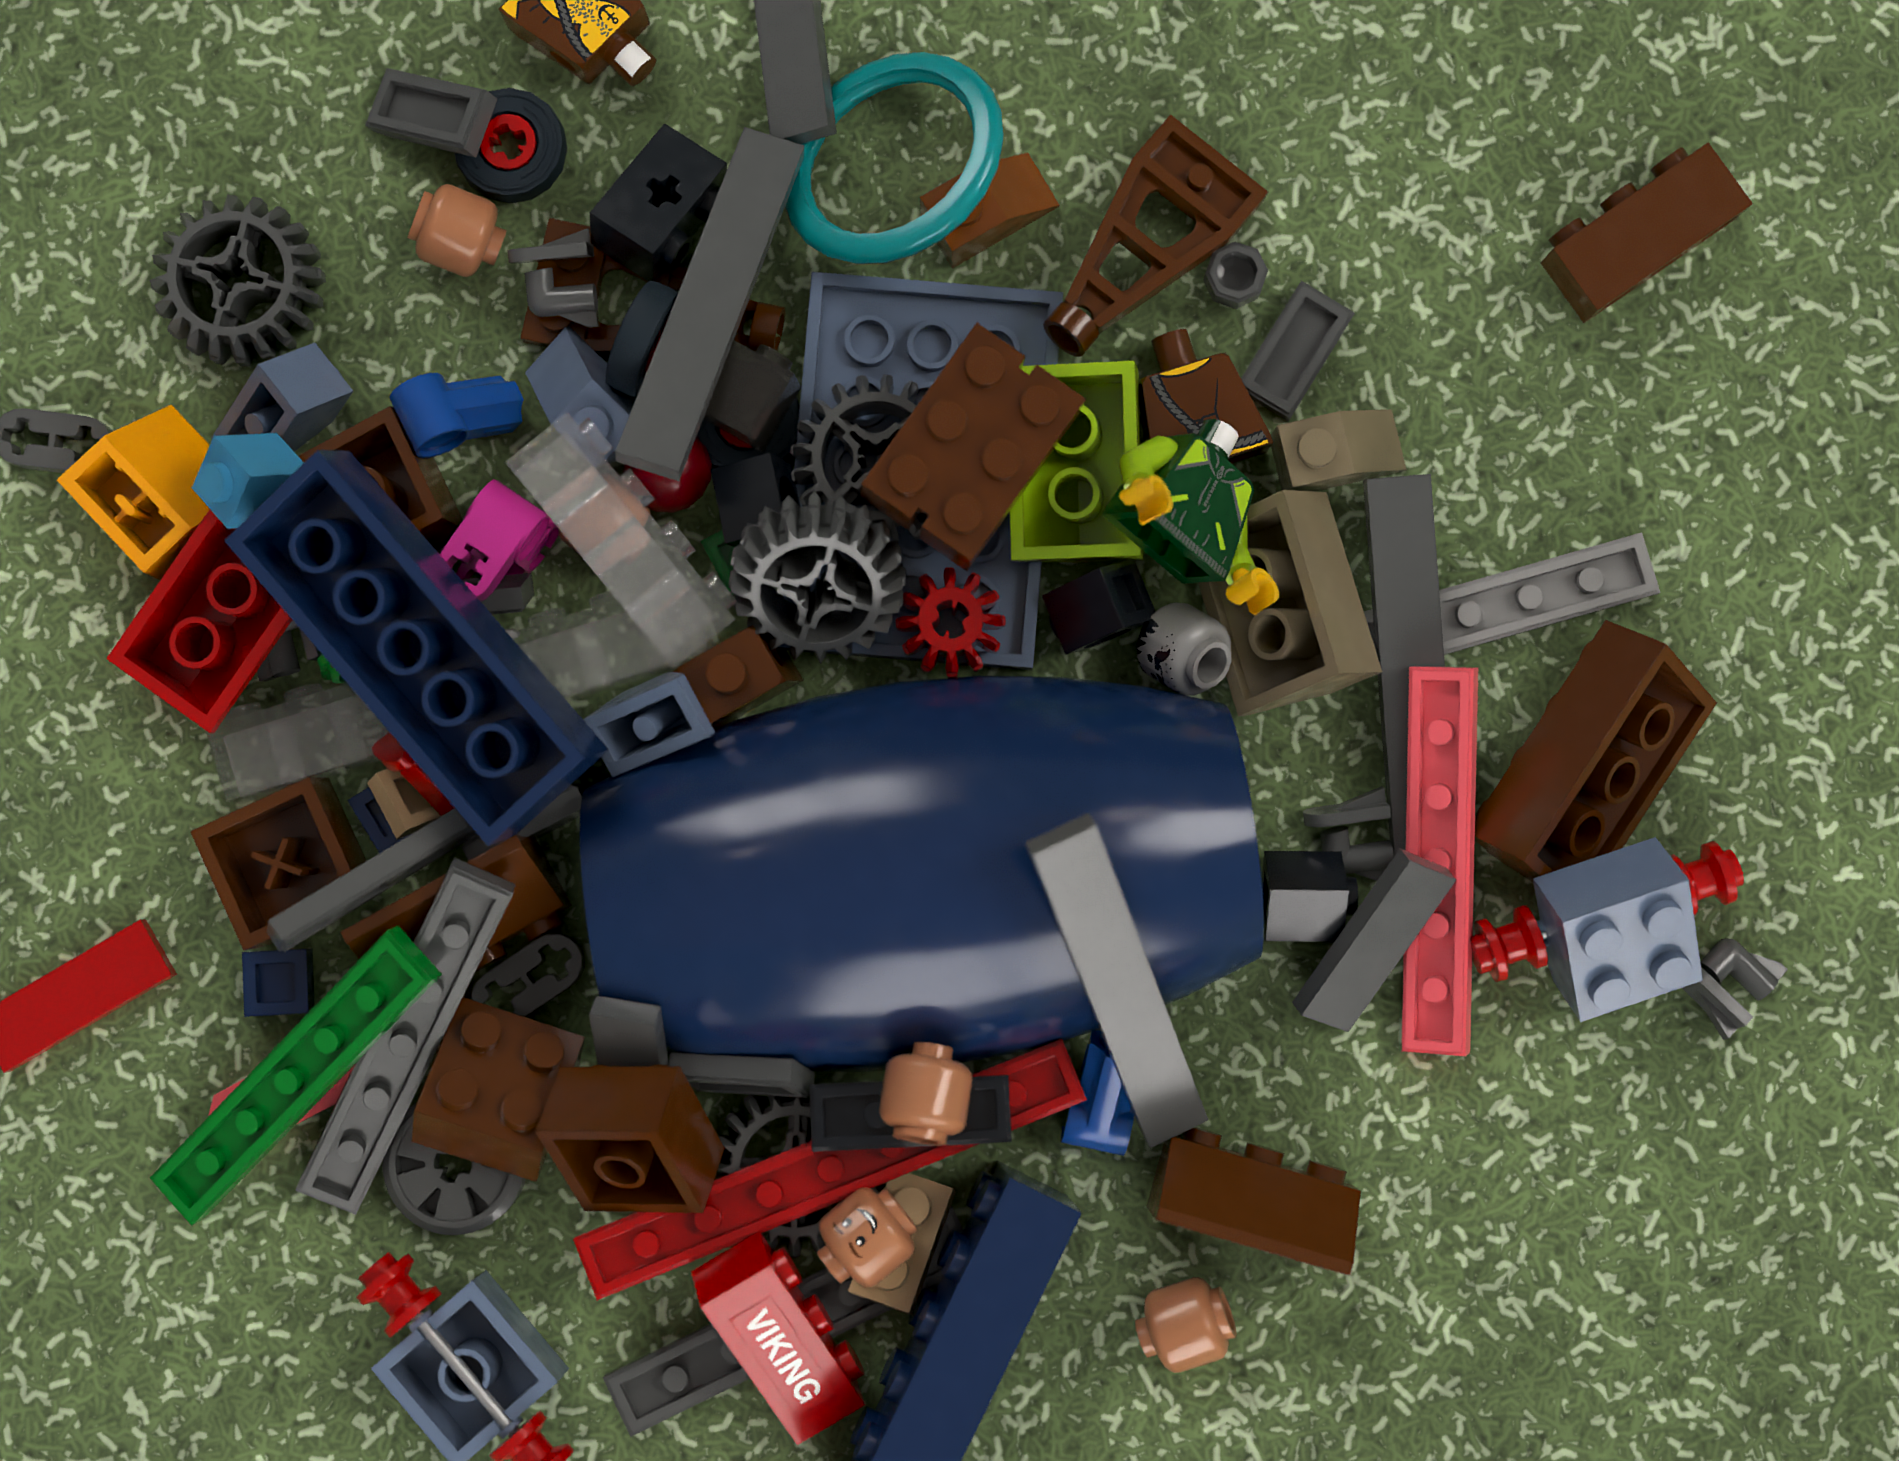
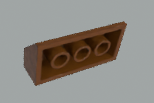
(1594, 755)

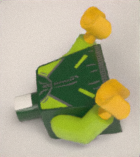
(1191, 511)

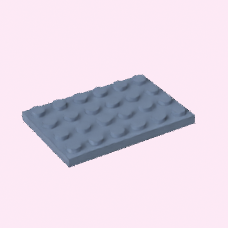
(912, 333)

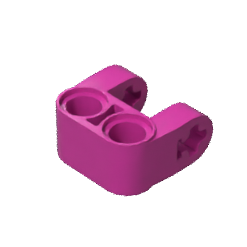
(499, 538)

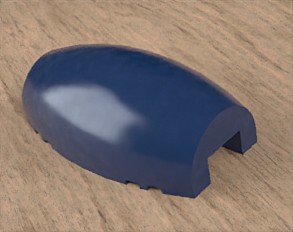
(868, 877)

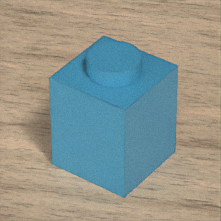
(243, 473)

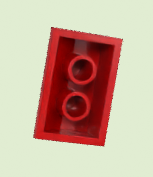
(202, 629)

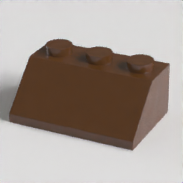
(531, 909)
(1257, 1200)

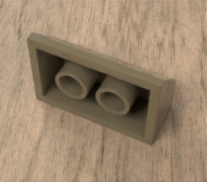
(1316, 630)

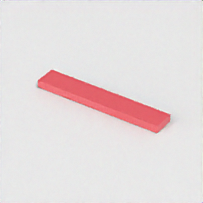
(1442, 831)

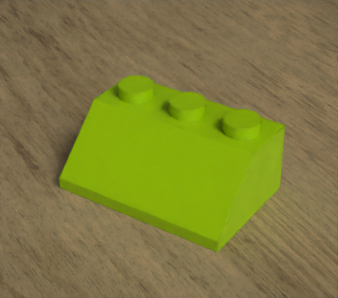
(1064, 503)

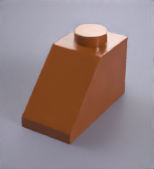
(1012, 202)

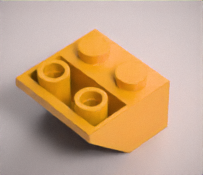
(141, 487)

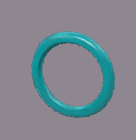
(947, 213)

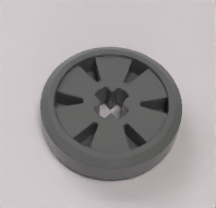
(438, 1202)

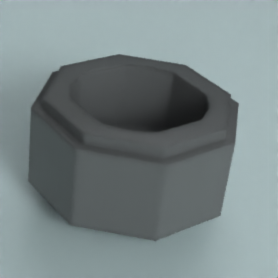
(1235, 275)

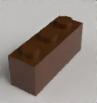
(1644, 230)

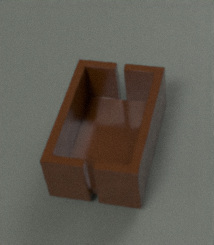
(971, 446)

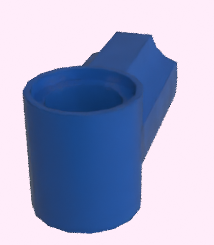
(445, 414)
(1106, 1116)

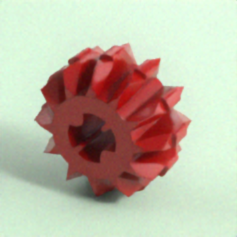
(929, 619)

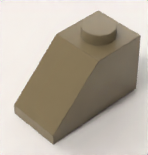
(1336, 449)

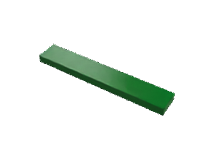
(296, 1074)

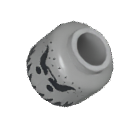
(1184, 649)

